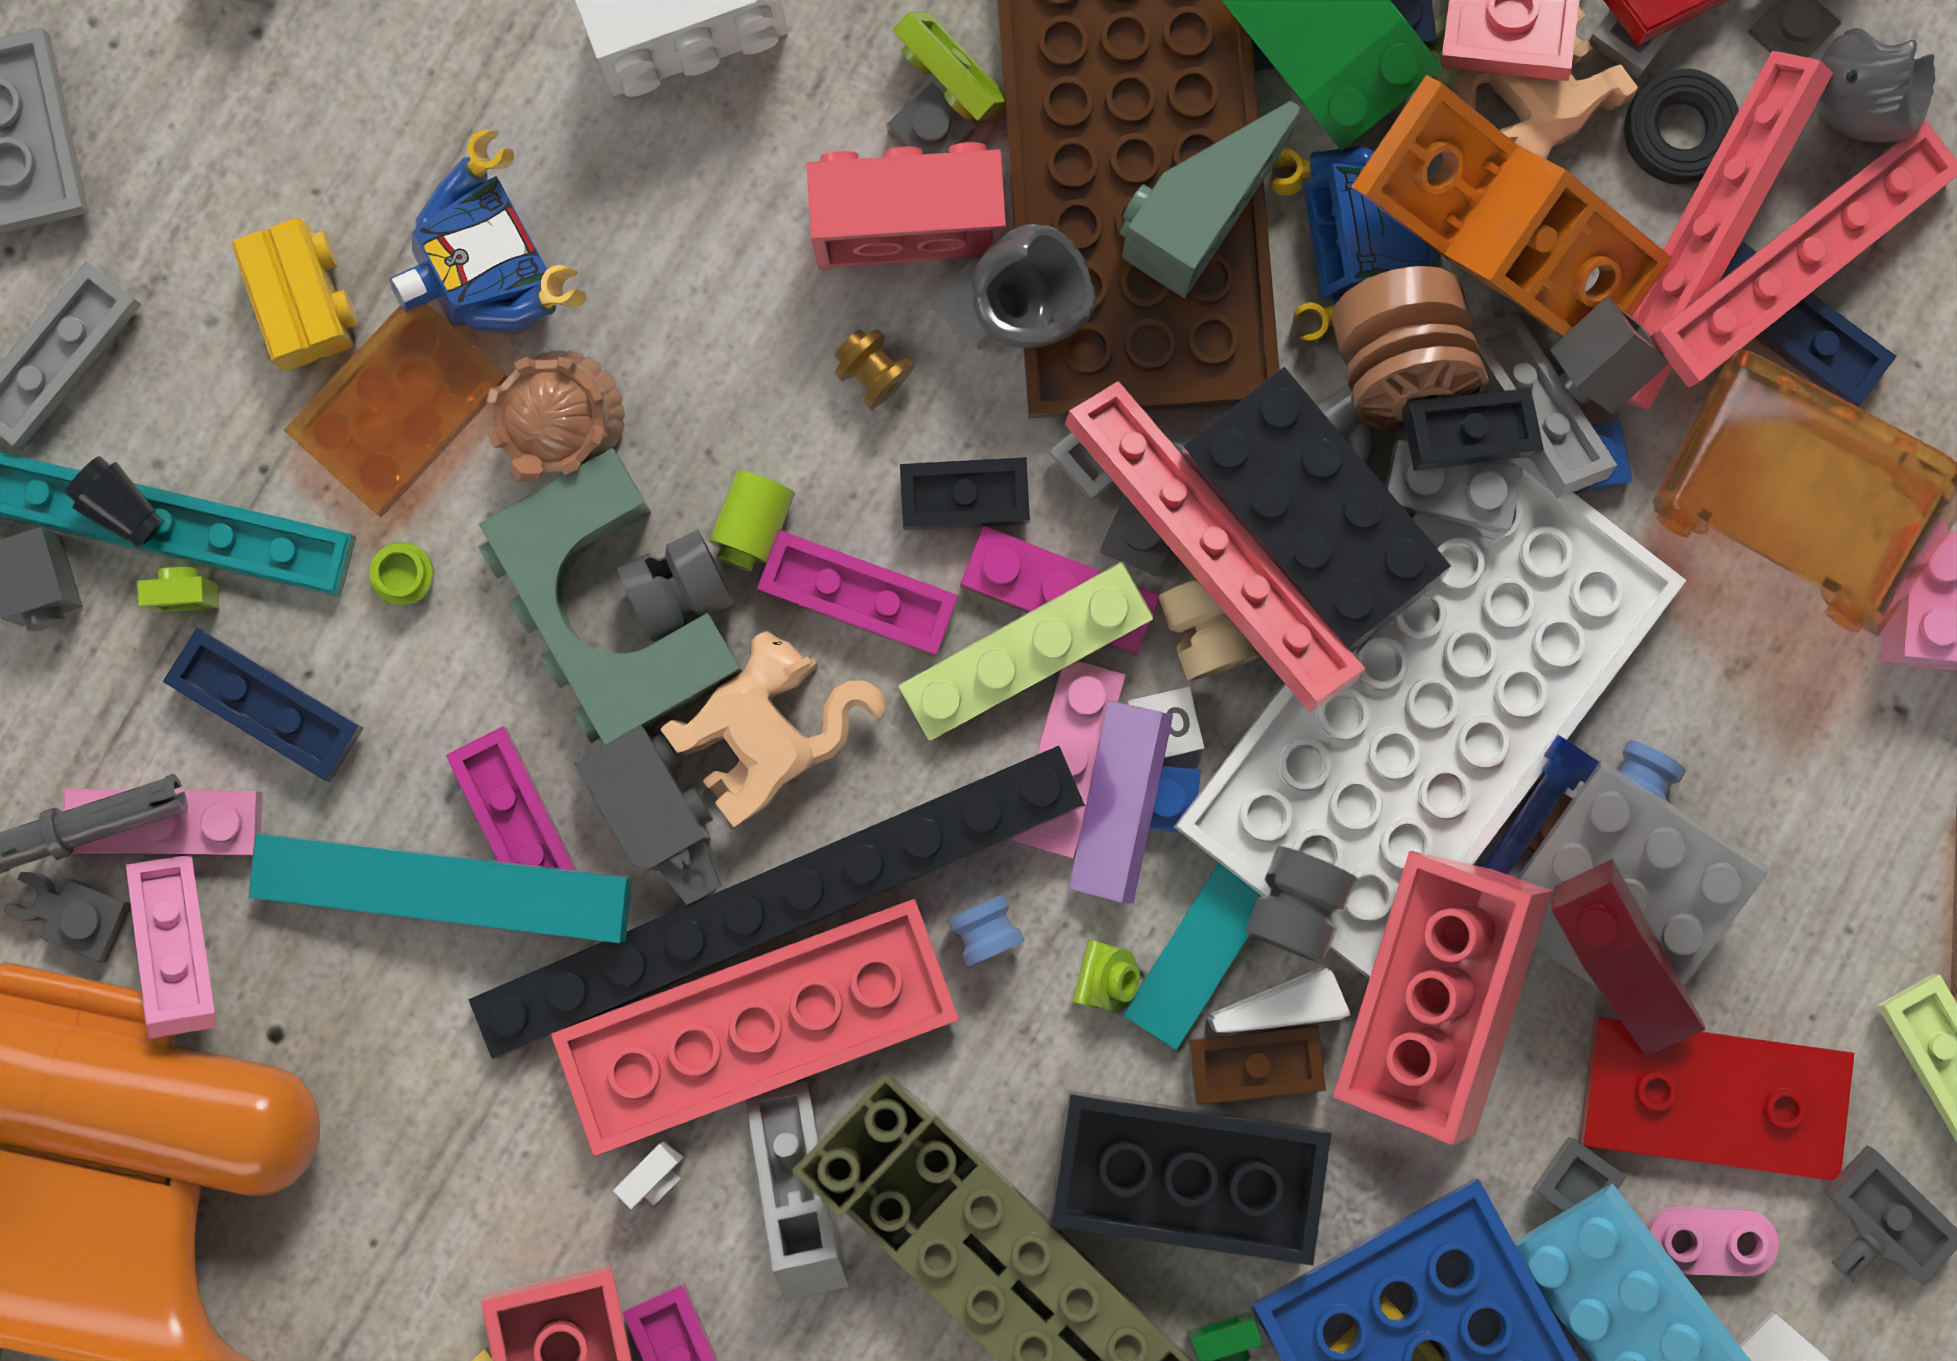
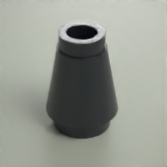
(114, 502)

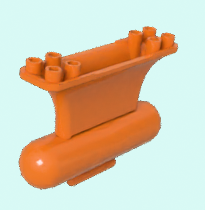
(110, 1164)

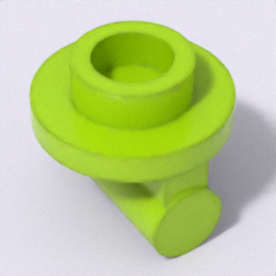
(1106, 977)

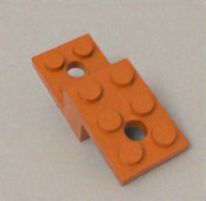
(1506, 213)

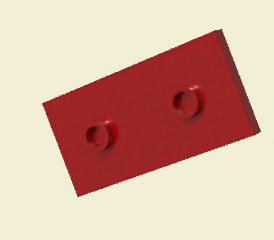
(1719, 1101)

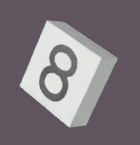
(1185, 730)

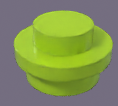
(401, 573)

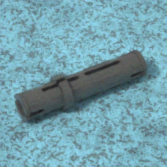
(60, 832)

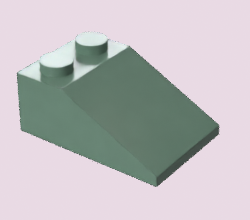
(1195, 204)

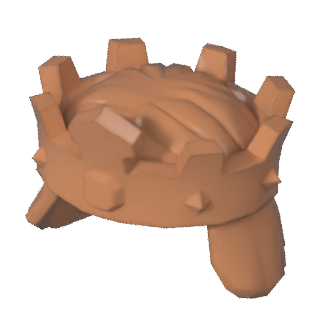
(555, 413)

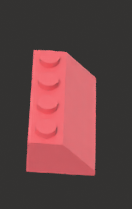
(1442, 995)

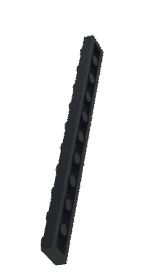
(777, 902)

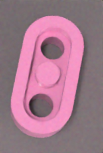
(1715, 1240)

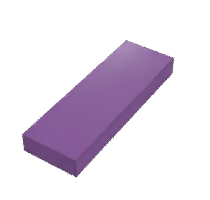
(1120, 802)

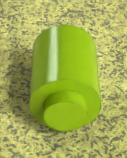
(750, 520)

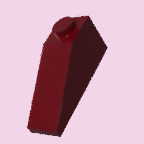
(1625, 958)

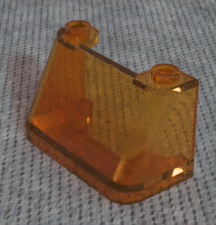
(1812, 488)

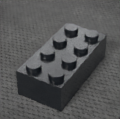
(1316, 509)
(1190, 1178)

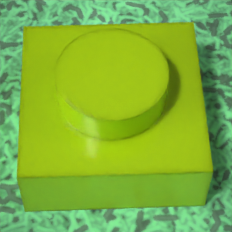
(178, 591)

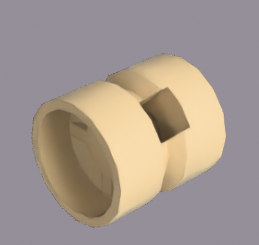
(1209, 636)

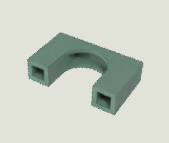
(537, 548)

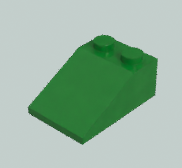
(1339, 57)

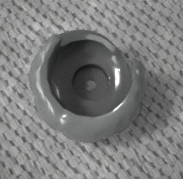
(1876, 88)
(1032, 288)

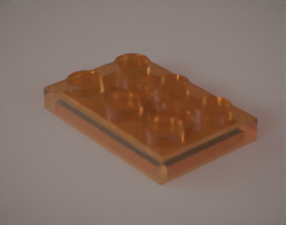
(396, 405)

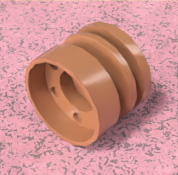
(1406, 342)

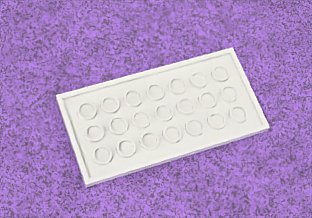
(1445, 714)

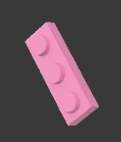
(1076, 726)
(212, 826)
(170, 946)

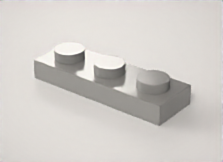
(59, 351)
(1572, 449)

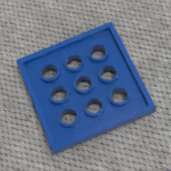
(1409, 1253)

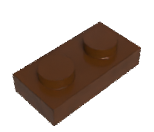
(1257, 1065)

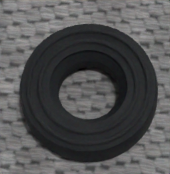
(1642, 130)

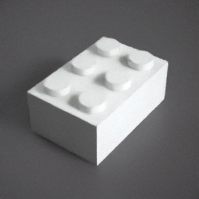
(659, 38)

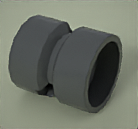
(675, 586)
(1300, 904)

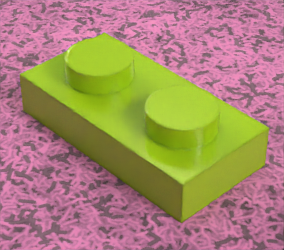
(934, 50)

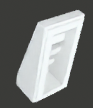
(1294, 1002)

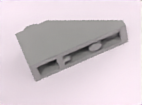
(798, 1224)

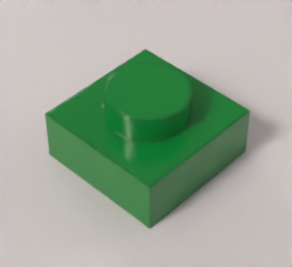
(1225, 1339)

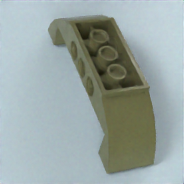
(973, 1237)

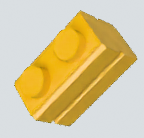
(294, 293)

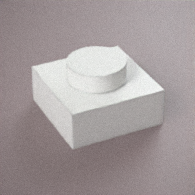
(652, 1177)

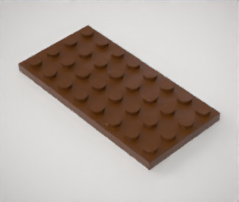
(1093, 113)

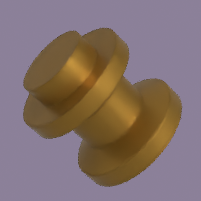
(863, 358)

